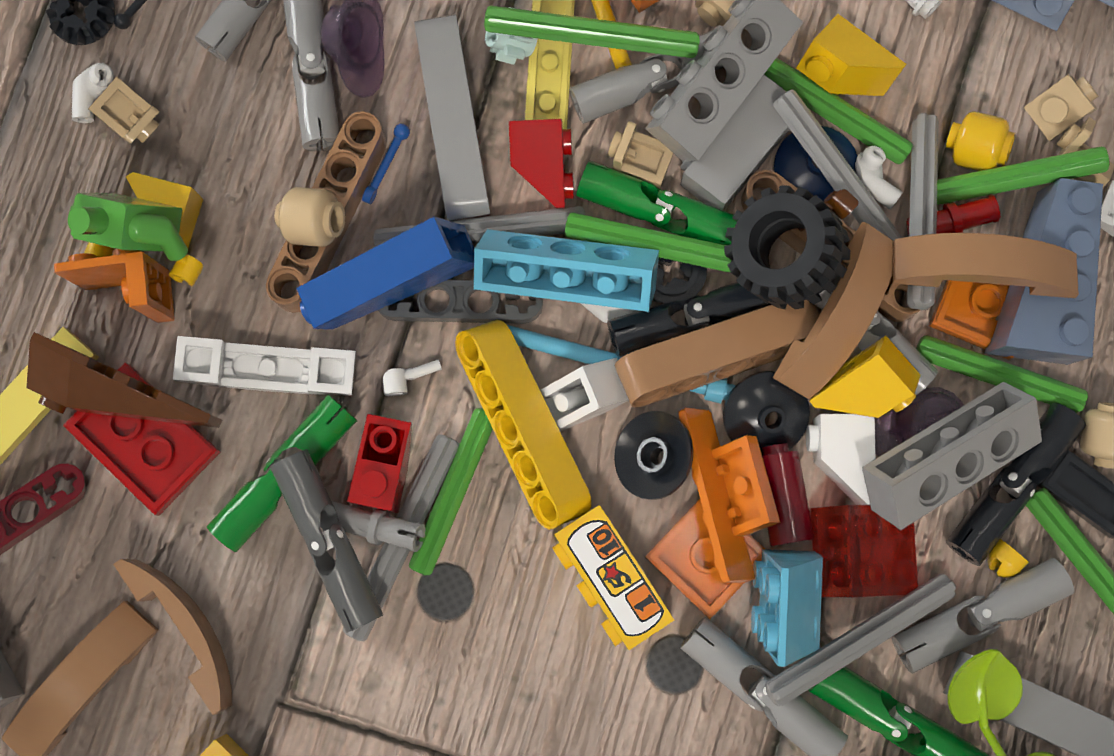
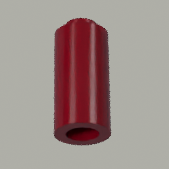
(789, 495)

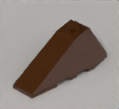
(86, 385)

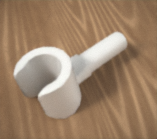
(396, 379)

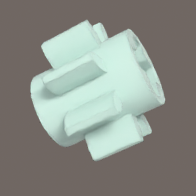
(510, 47)

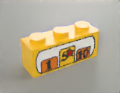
(611, 579)

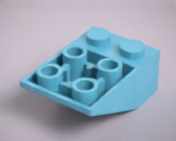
(788, 604)

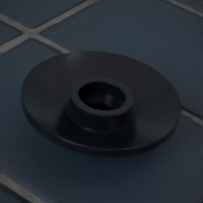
(754, 399)
(639, 451)

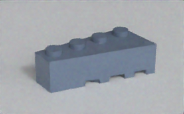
(1048, 326)

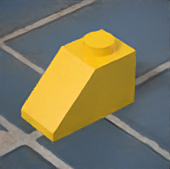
(849, 61)
(871, 383)

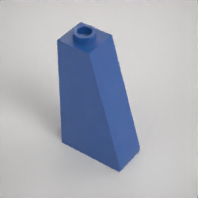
(387, 273)

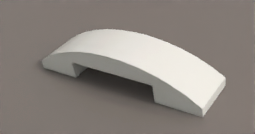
(264, 367)

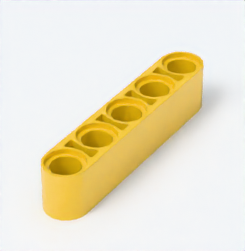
(523, 424)

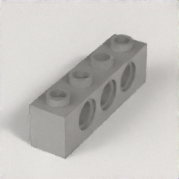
(770, 28)
(952, 454)

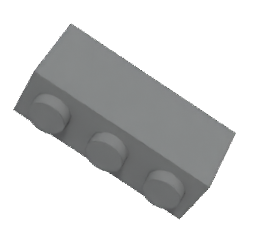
(738, 148)

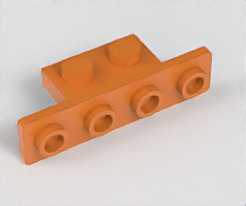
(731, 492)

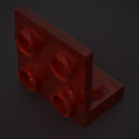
(863, 553)

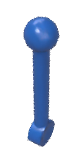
(401, 133)

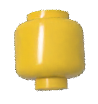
(980, 141)

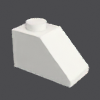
(584, 394)
(841, 449)

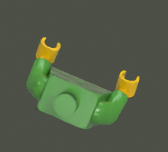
(132, 224)

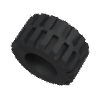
(763, 224)

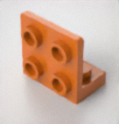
(142, 279)

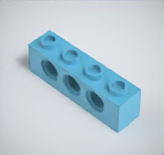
(566, 270)

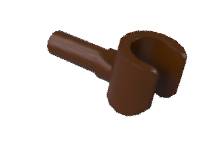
(841, 203)

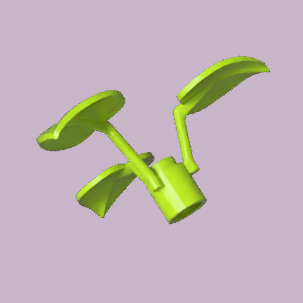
(984, 690)

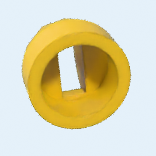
(1006, 560)

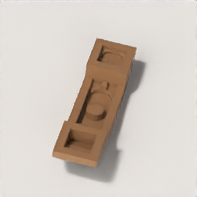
(986, 259)
(845, 316)
(213, 678)
(78, 680)

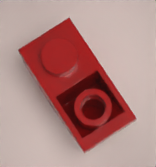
(538, 156)
(381, 464)

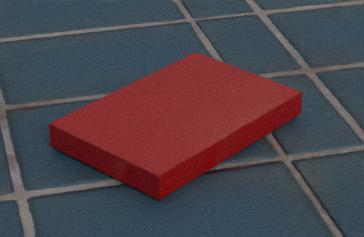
(145, 455)

